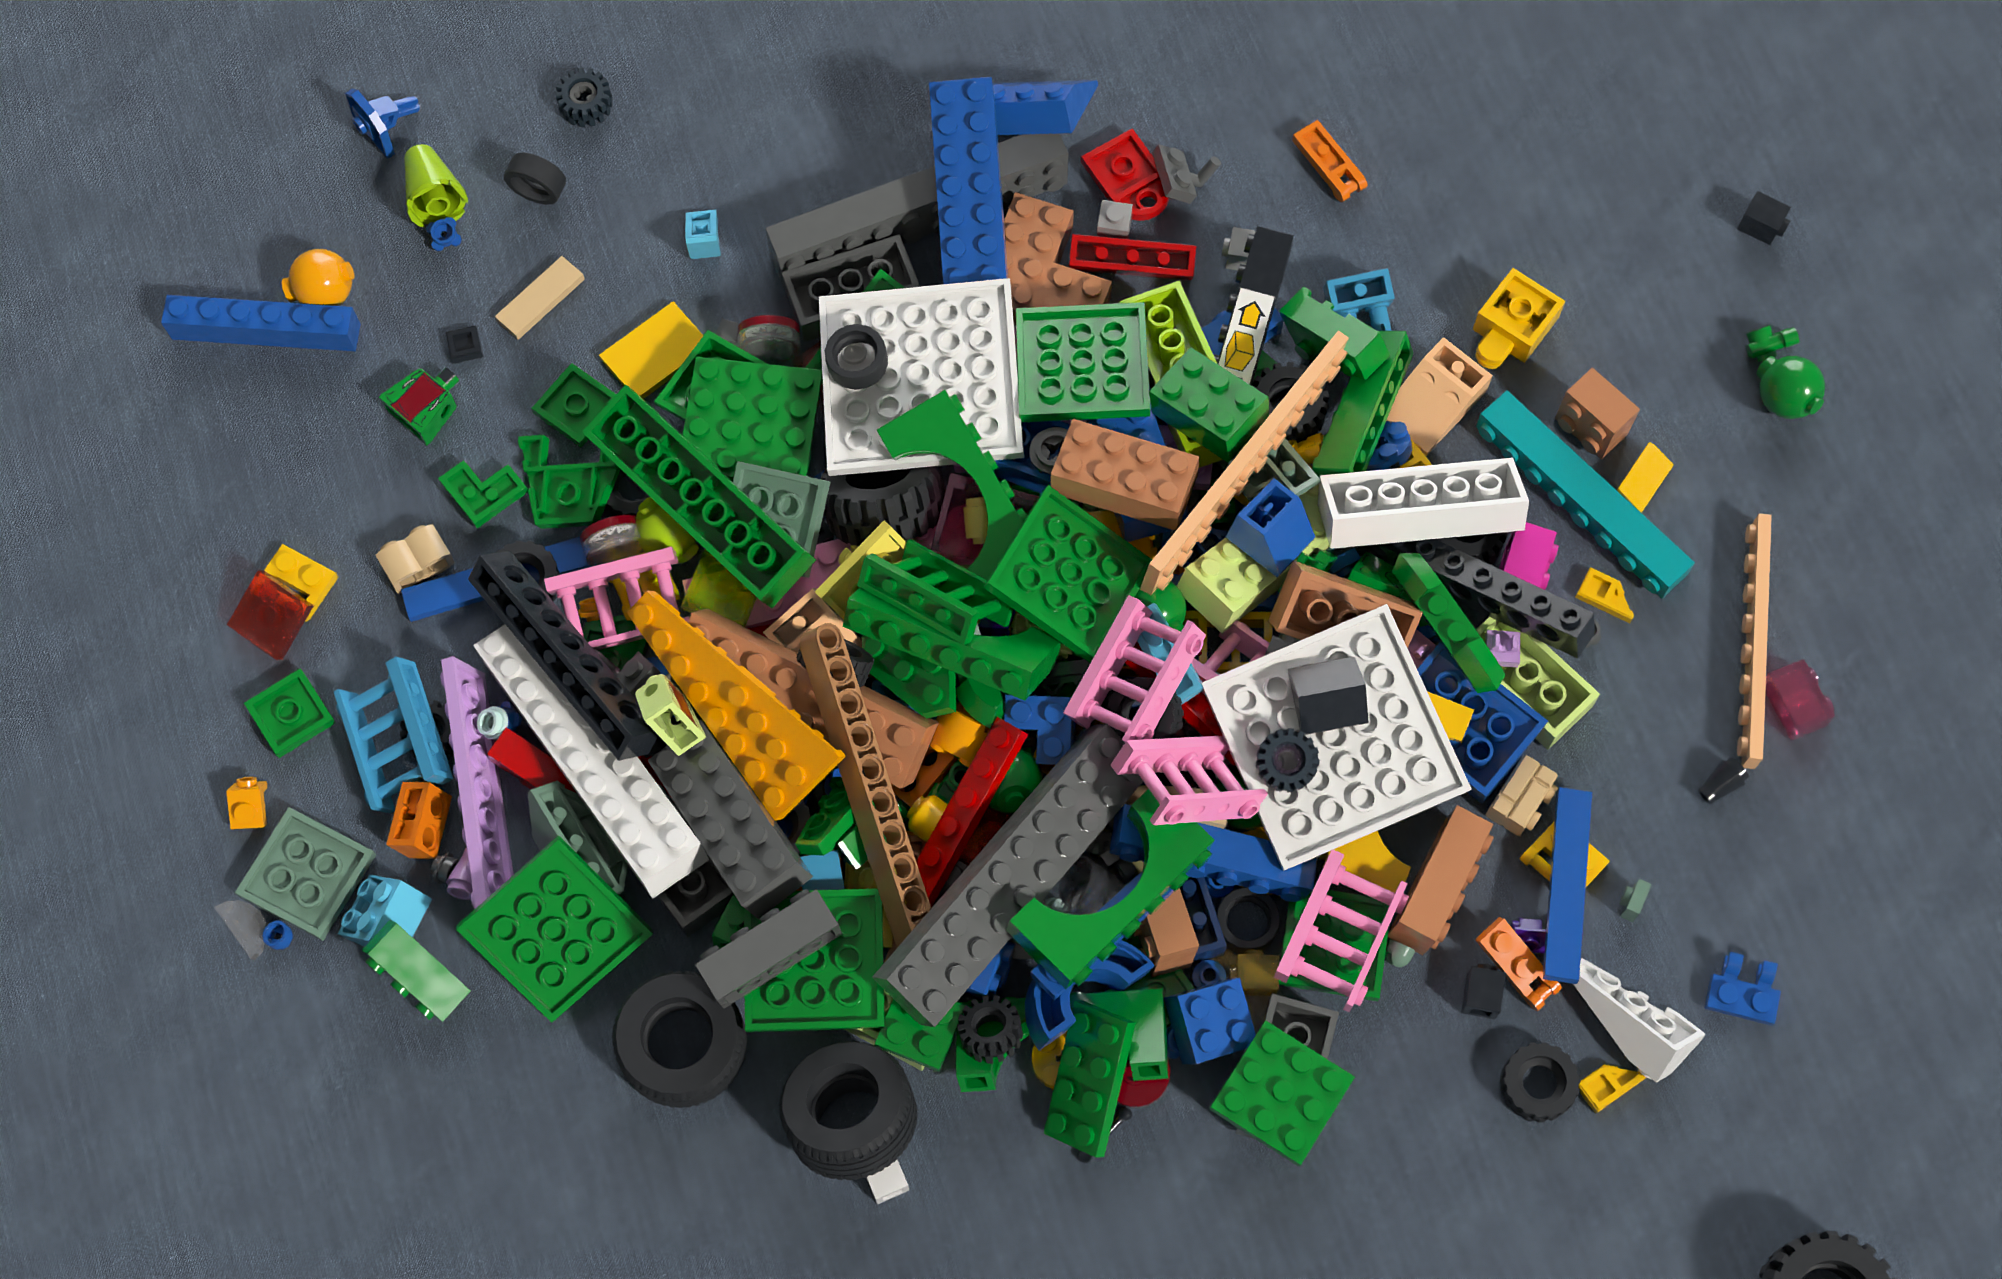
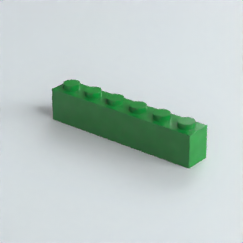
(1364, 412)

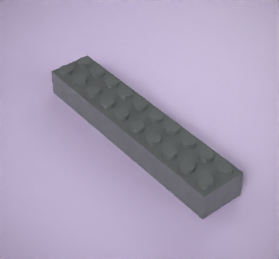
(909, 205)
(1015, 866)

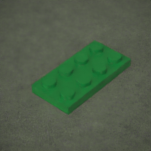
(1089, 1079)

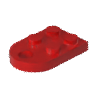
(1127, 174)

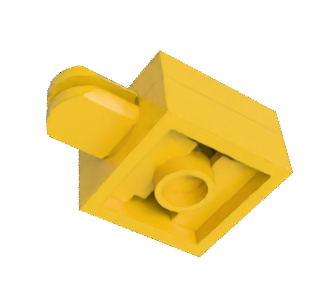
(1515, 320)

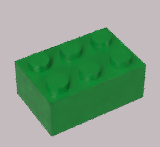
(1209, 404)

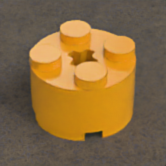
(959, 735)

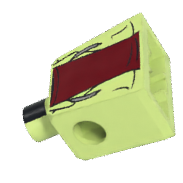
(658, 704)

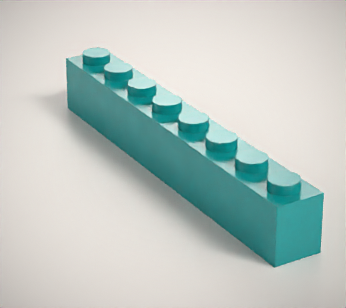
(1584, 495)

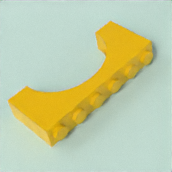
(1369, 855)

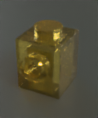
(1256, 972)

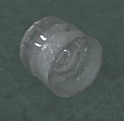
(1083, 888)

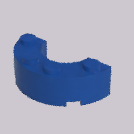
(1051, 1018)

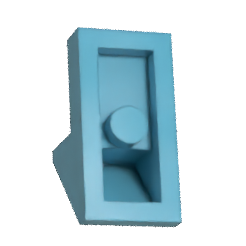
(702, 234)

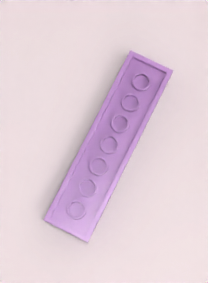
(478, 780)

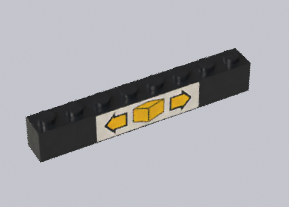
(1253, 305)

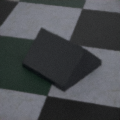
(1329, 695)

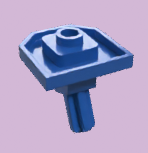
(379, 116)

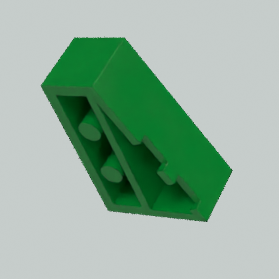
(1315, 325)

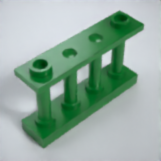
(933, 591)

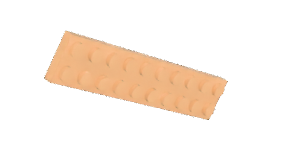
(1249, 459)

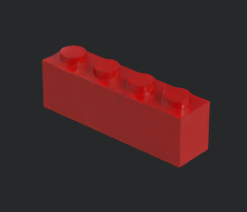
(1132, 257)

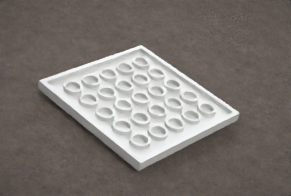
(934, 342)
(1365, 771)

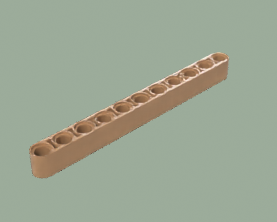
(863, 789)

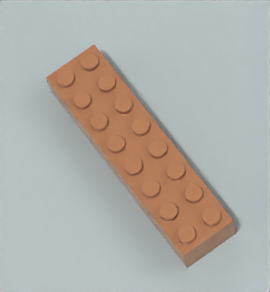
(899, 731)

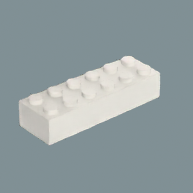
(1422, 503)

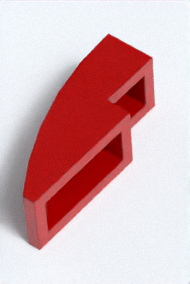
(525, 761)

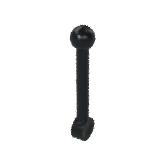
(1124, 1114)

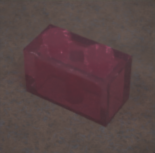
(1798, 699)

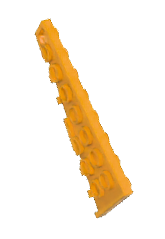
(760, 735)

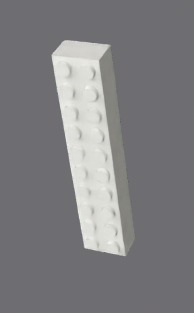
(616, 792)

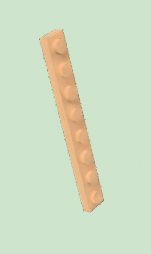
(1755, 650)

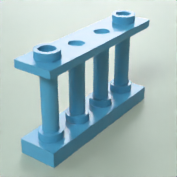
(421, 735)

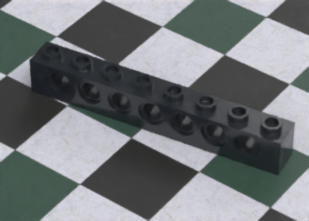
(1499, 594)
(563, 654)

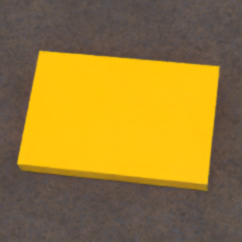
(652, 350)

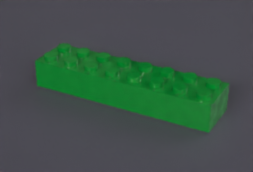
(699, 496)

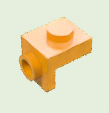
(247, 803)

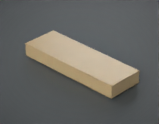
(539, 297)

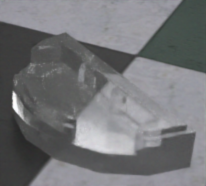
(245, 924)

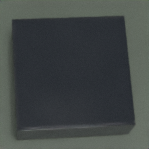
(464, 344)

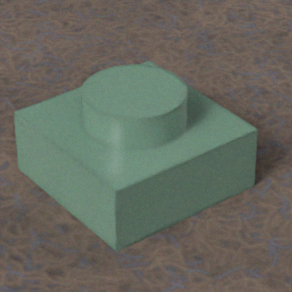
(1633, 899)

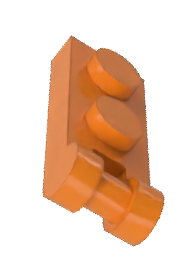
(1329, 160)
(1518, 962)

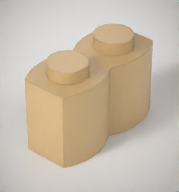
(414, 558)

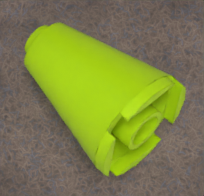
(431, 187)

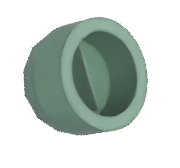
(1398, 954)

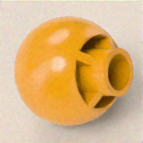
(318, 278)

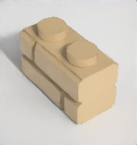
(1522, 795)

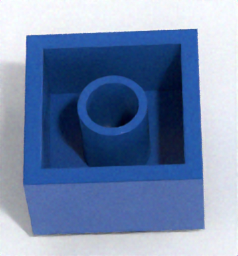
(1210, 1021)

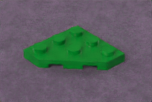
(916, 681)

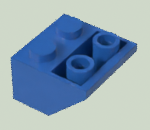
(1273, 528)

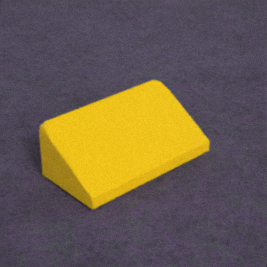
(1645, 477)

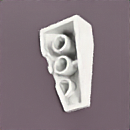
(1645, 1034)

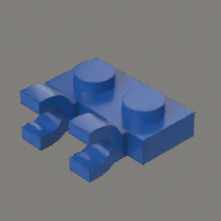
(1743, 999)

